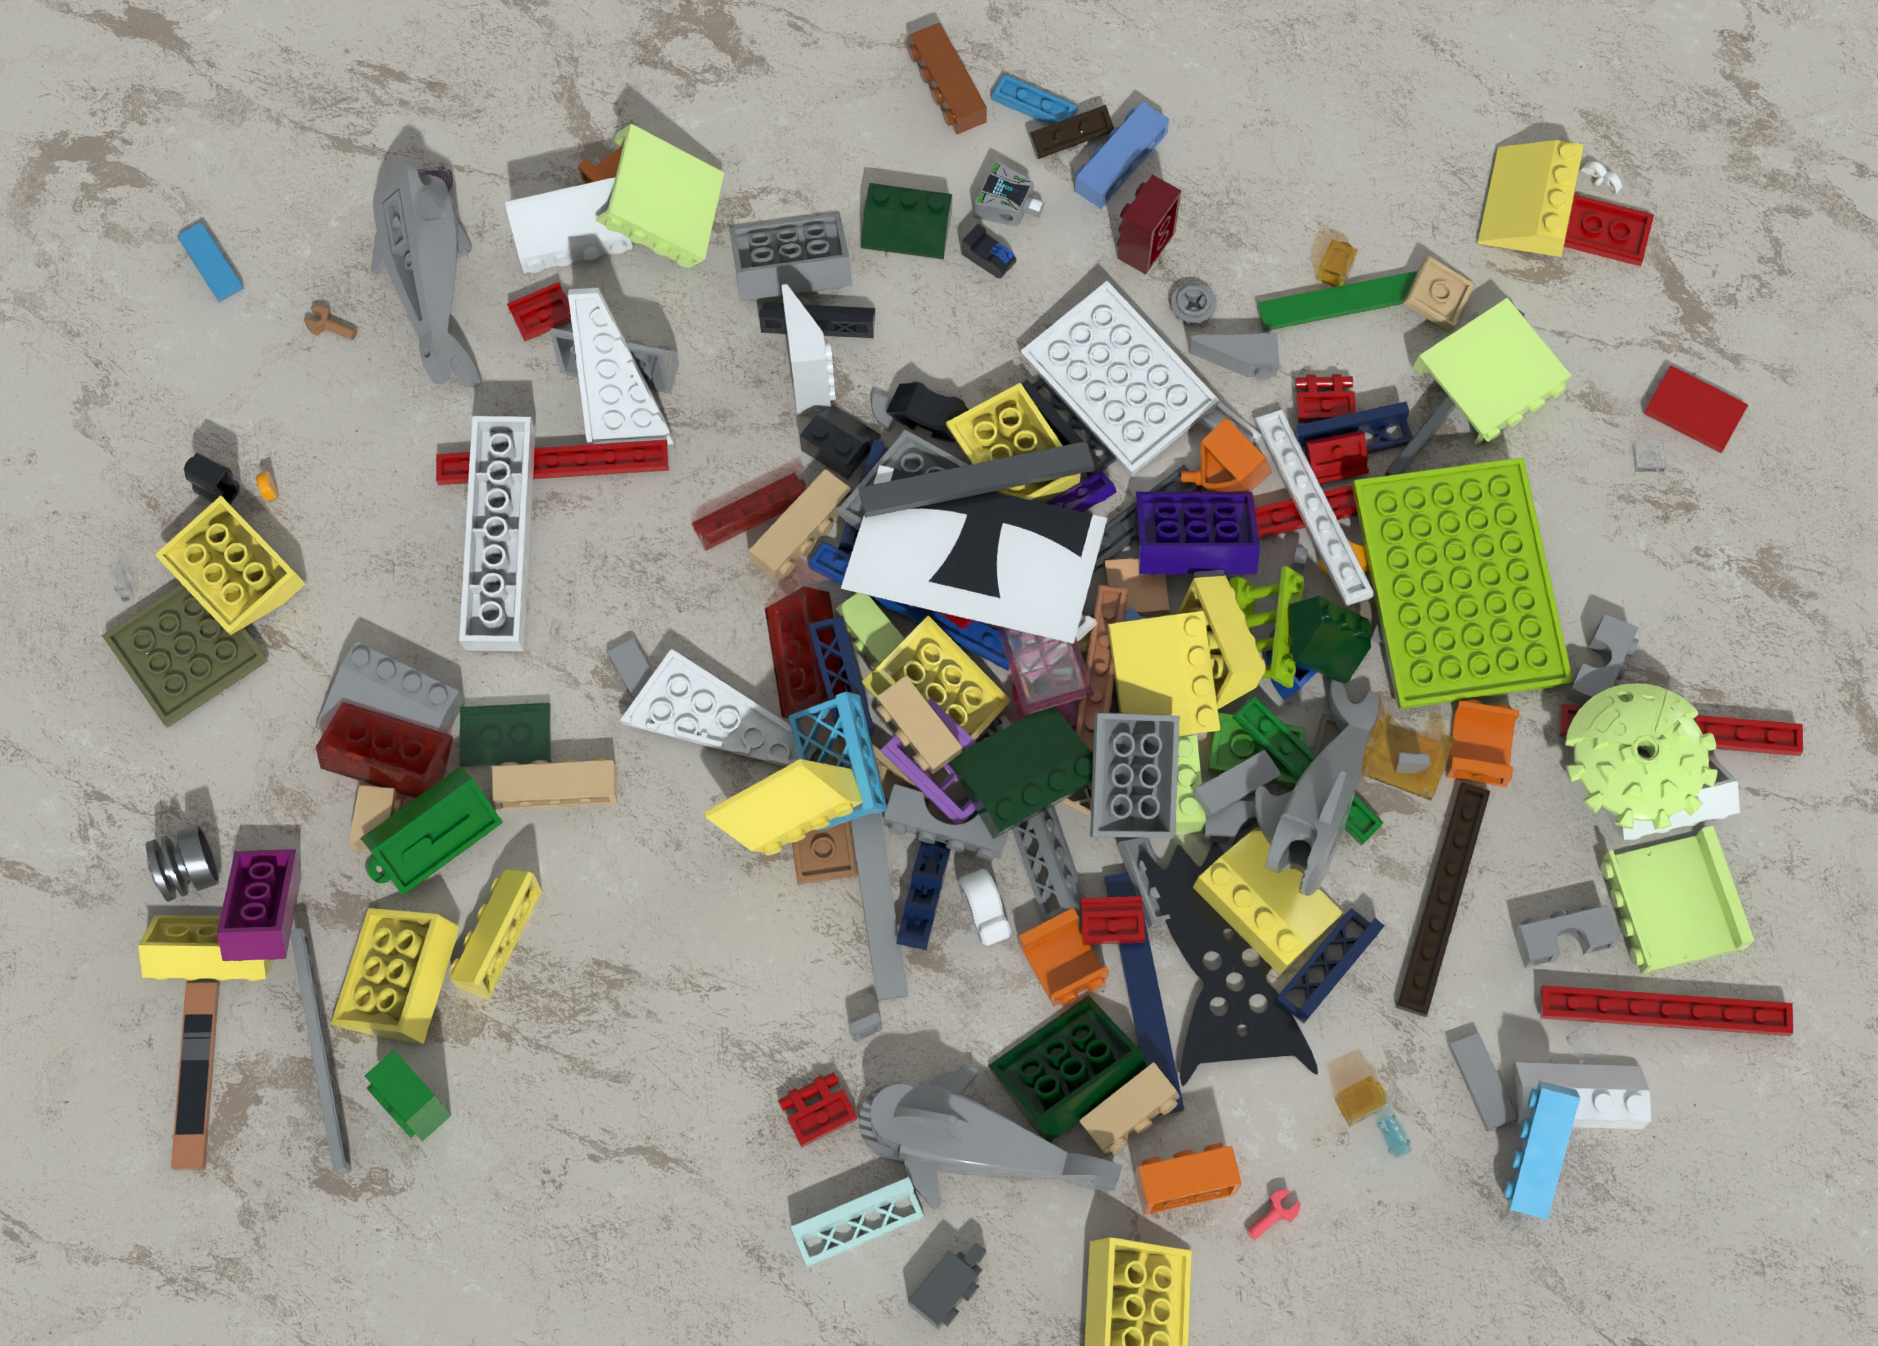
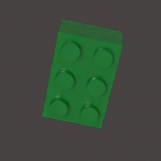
(406, 1097)

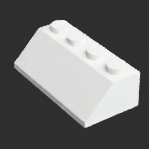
(1717, 804)
(1608, 1093)

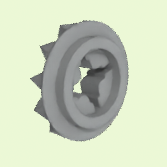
(1193, 291)

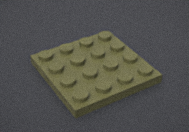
(181, 654)

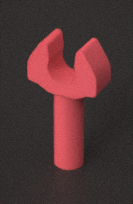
(1274, 1214)

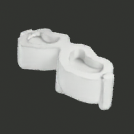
(1599, 172)

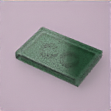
(505, 734)

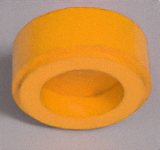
(267, 486)

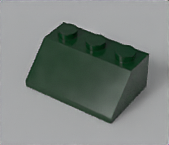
(906, 221)
(1328, 637)

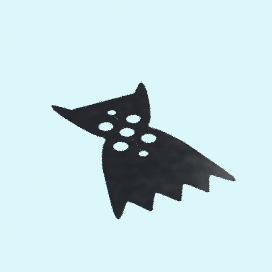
(1199, 930)

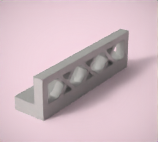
(1053, 848)

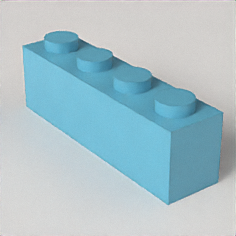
(1542, 1149)

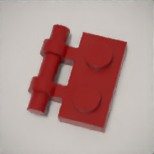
(1318, 406)
(822, 1117)

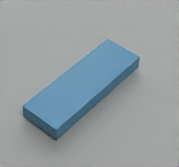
(1032, 101)
(210, 262)

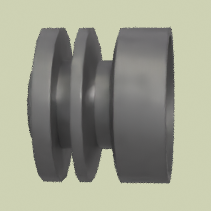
(177, 864)

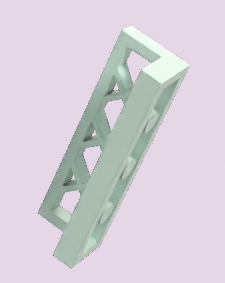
(852, 1210)

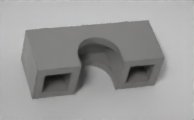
(1613, 642)
(1591, 927)

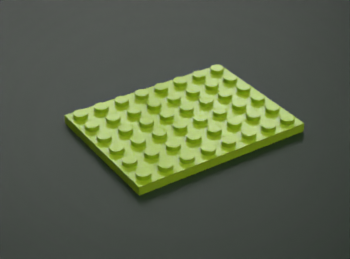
(1461, 583)

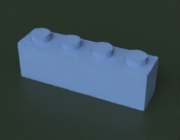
(1121, 154)

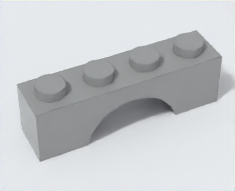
(910, 815)
(1229, 822)

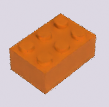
(1187, 1179)

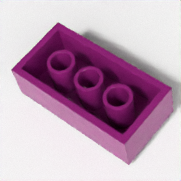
(259, 905)

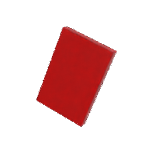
(1608, 230)
(1696, 409)

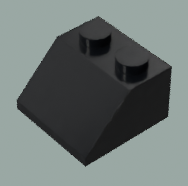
(837, 440)

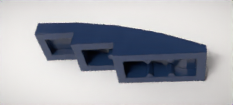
(923, 895)

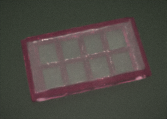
(1044, 670)

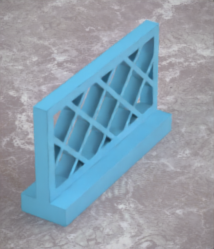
(857, 748)

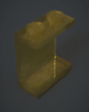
(1392, 741)

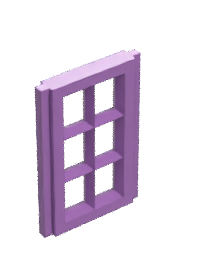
(923, 780)

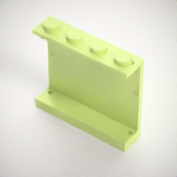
(663, 197)
(1495, 370)
(1677, 902)

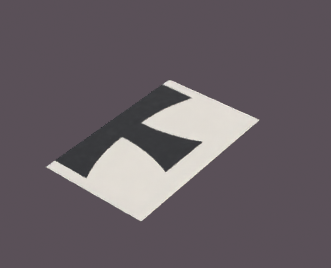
(981, 560)

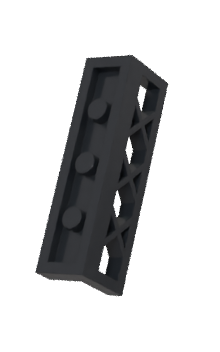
(832, 320)
(1063, 429)

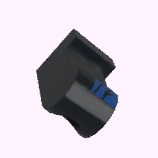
(987, 252)

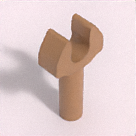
(327, 323)

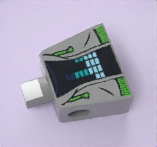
(1006, 197)

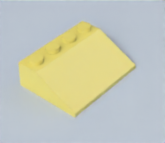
(1531, 196)
(1007, 428)
(229, 567)
(1166, 670)
(941, 673)
(787, 805)
(1264, 903)
(396, 974)
(1137, 1294)

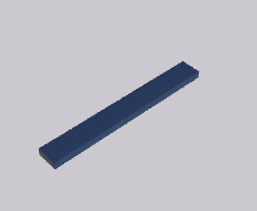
(1145, 995)

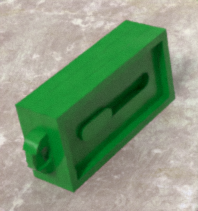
(429, 832)

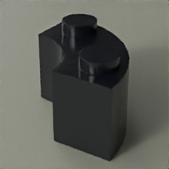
(918, 406)

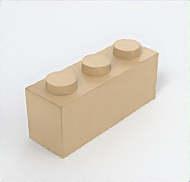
(918, 725)
(1130, 1109)

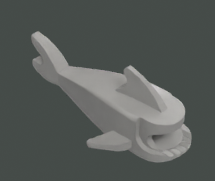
(419, 246)
(1311, 818)
(948, 1133)

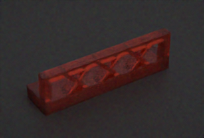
(748, 511)

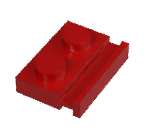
(540, 311)
(1338, 456)
(1112, 920)

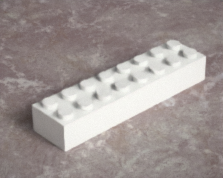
(497, 534)

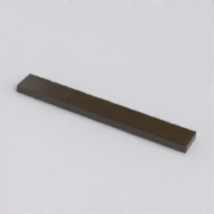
(1443, 900)

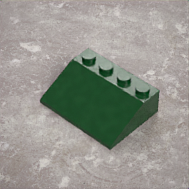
(1024, 770)
(1068, 1068)

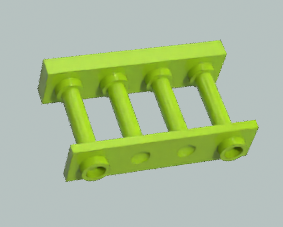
(1290, 591)

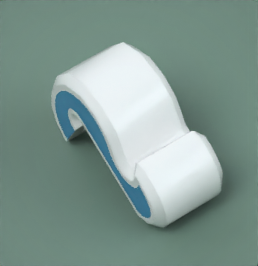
(985, 906)

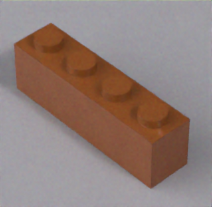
(947, 78)

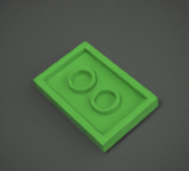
(1235, 745)

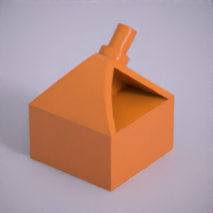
(1228, 462)

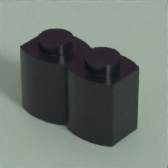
(211, 478)

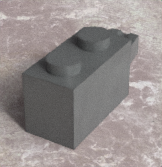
(947, 1286)

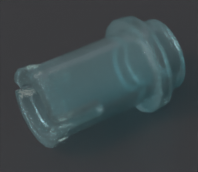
(1394, 1137)

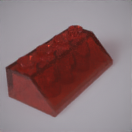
(793, 652)
(383, 750)

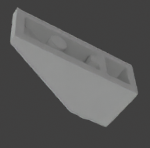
(1242, 353)

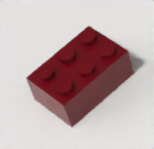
(1148, 223)

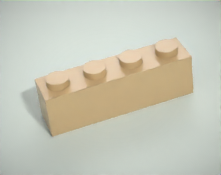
(800, 526)
(554, 784)

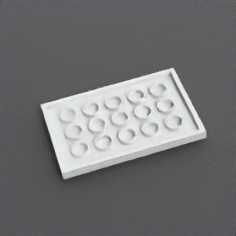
(1120, 377)

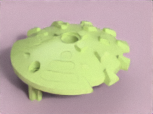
(1613, 772)

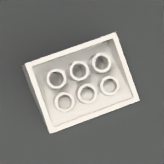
(562, 226)
(809, 358)

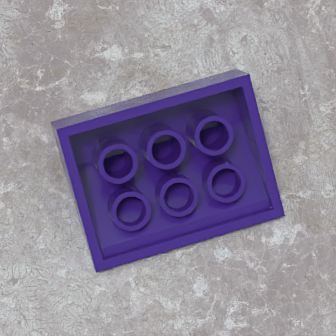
(1196, 532)

